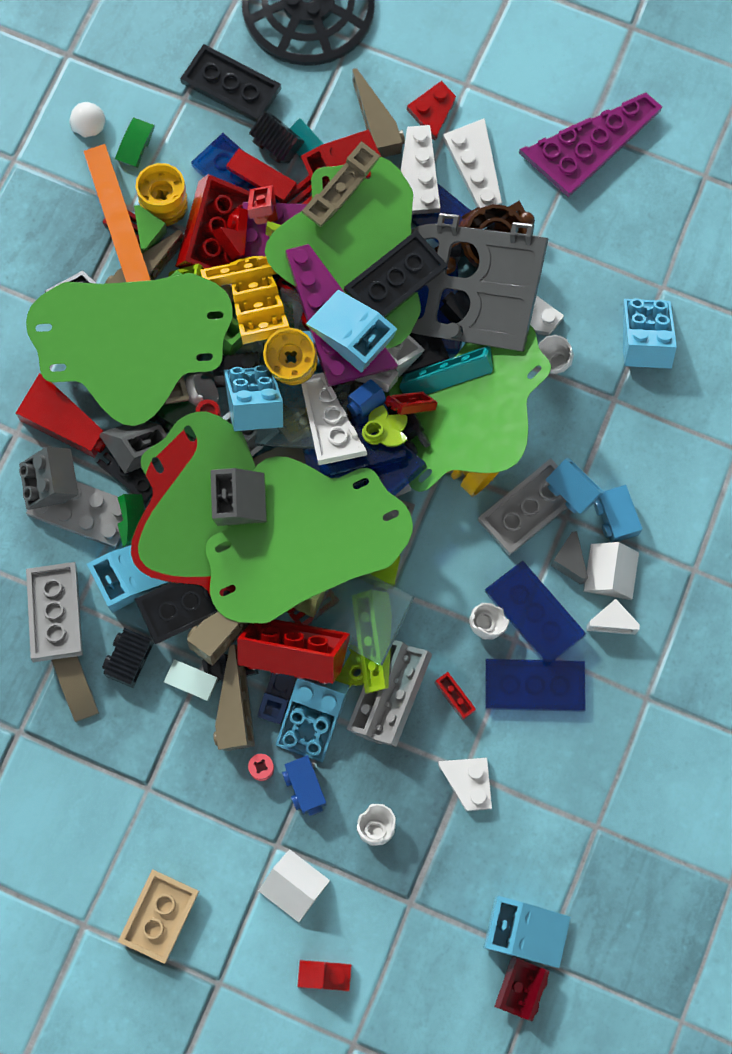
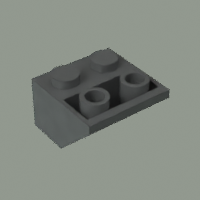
(130, 442)
(48, 478)
(238, 496)

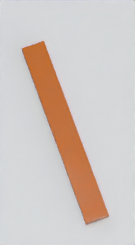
(116, 214)

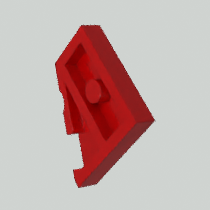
(433, 107)

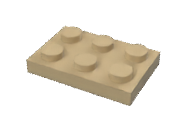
(158, 916)

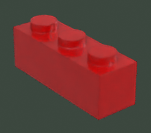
(455, 696)

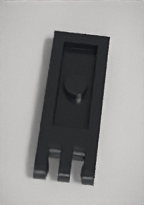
(133, 481)

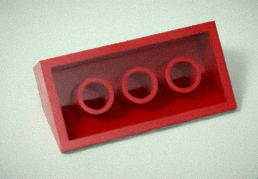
(293, 650)

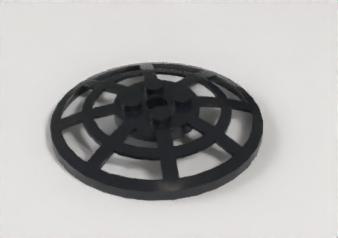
(307, 14)

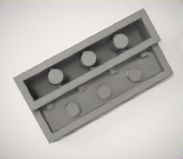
(383, 713)

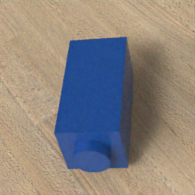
(305, 785)

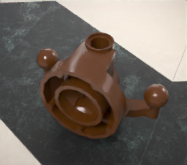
(495, 218)

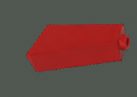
(57, 416)

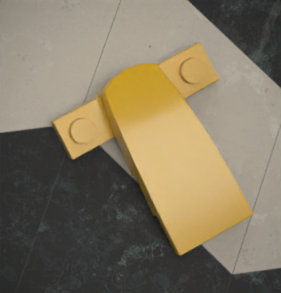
(254, 296)

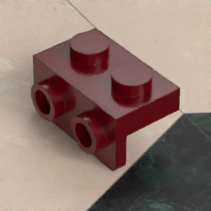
(522, 989)

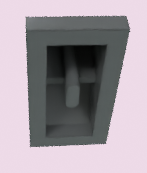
(570, 560)

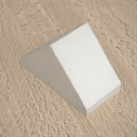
(614, 620)

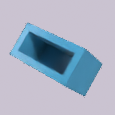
(573, 486)
(618, 514)

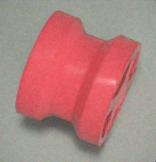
(261, 772)

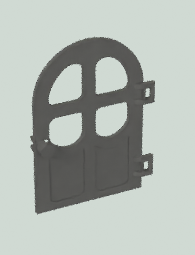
(499, 291)

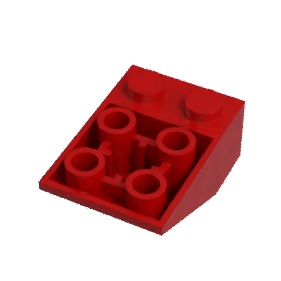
(336, 153)

